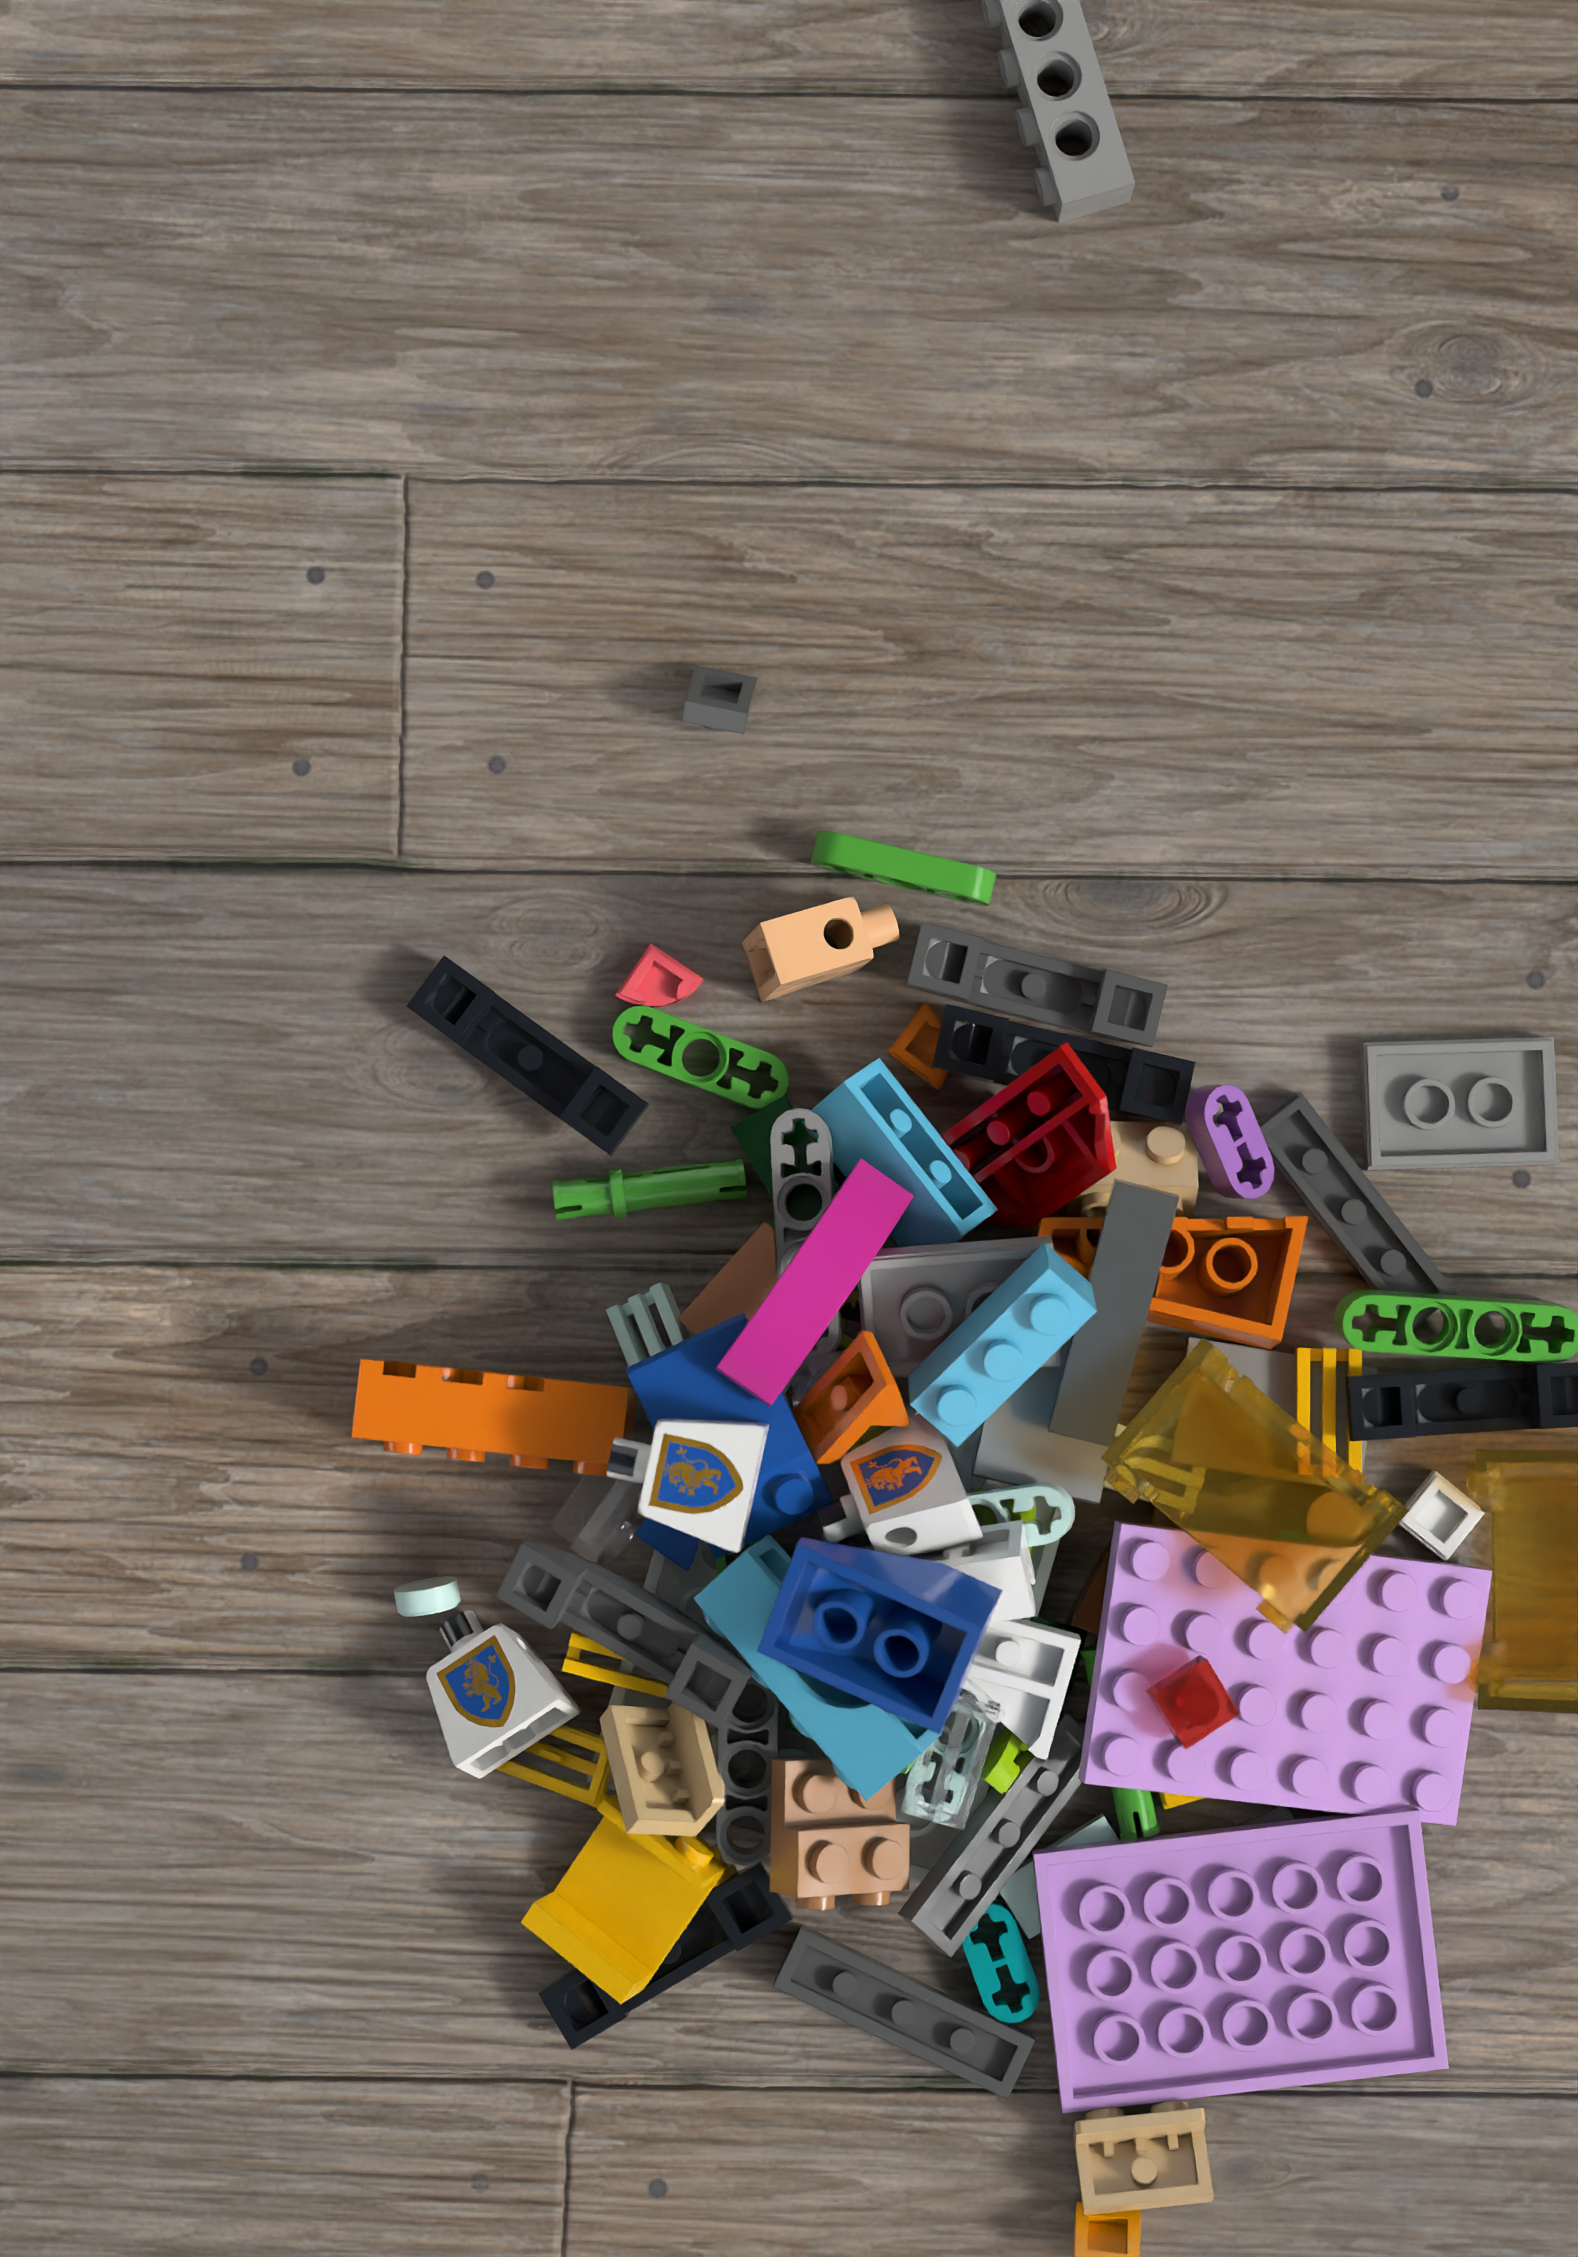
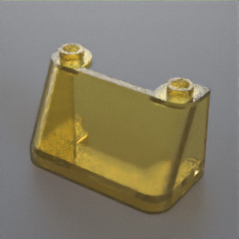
(1252, 1487)
(1533, 1579)

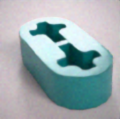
(1014, 1956)

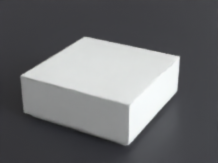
(1440, 1515)

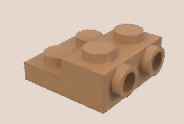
(832, 1838)

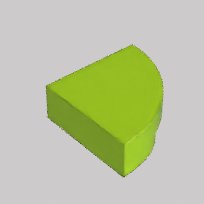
(999, 1768)

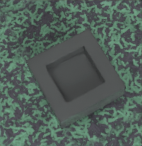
(719, 699)

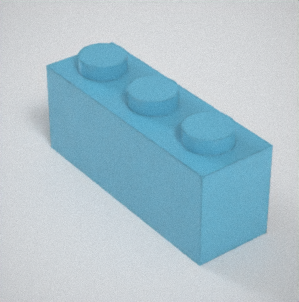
(882, 1125)
(1001, 1344)

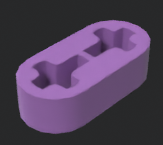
(1229, 1142)

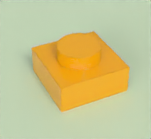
(1106, 2234)

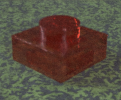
(1192, 1702)

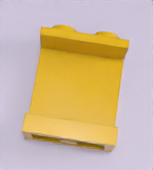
(625, 1902)

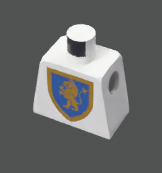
(696, 1476)
(902, 1494)
(493, 1695)

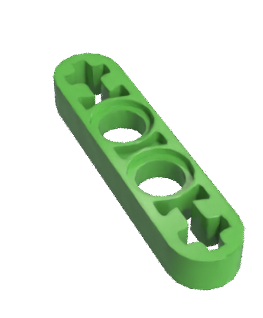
(1459, 1320)

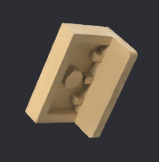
(1147, 1155)
(662, 1769)
(1142, 2159)

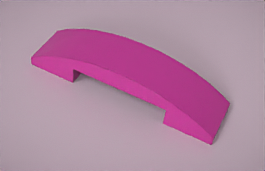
(815, 1283)

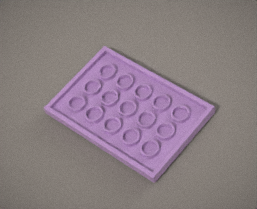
(1330, 1719)
(1239, 1959)

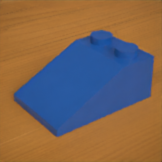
(686, 1386)
(880, 1627)

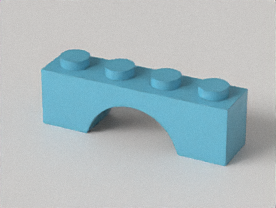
(860, 1738)

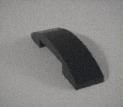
(1002, 1050)
(527, 1055)
(1462, 1401)
(726, 1921)

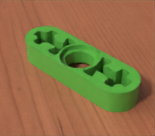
(903, 868)
(662, 1027)

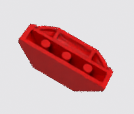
(1037, 1140)

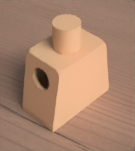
(792, 949)

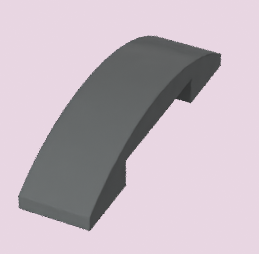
(1035, 986)
(629, 1622)

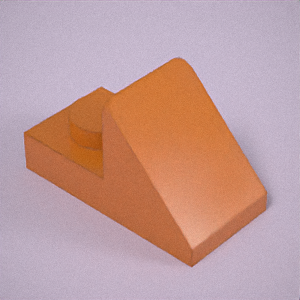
(849, 1400)

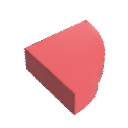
(658, 981)

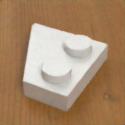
(1028, 1673)

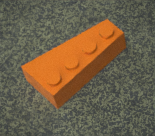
(1215, 1275)
(491, 1413)

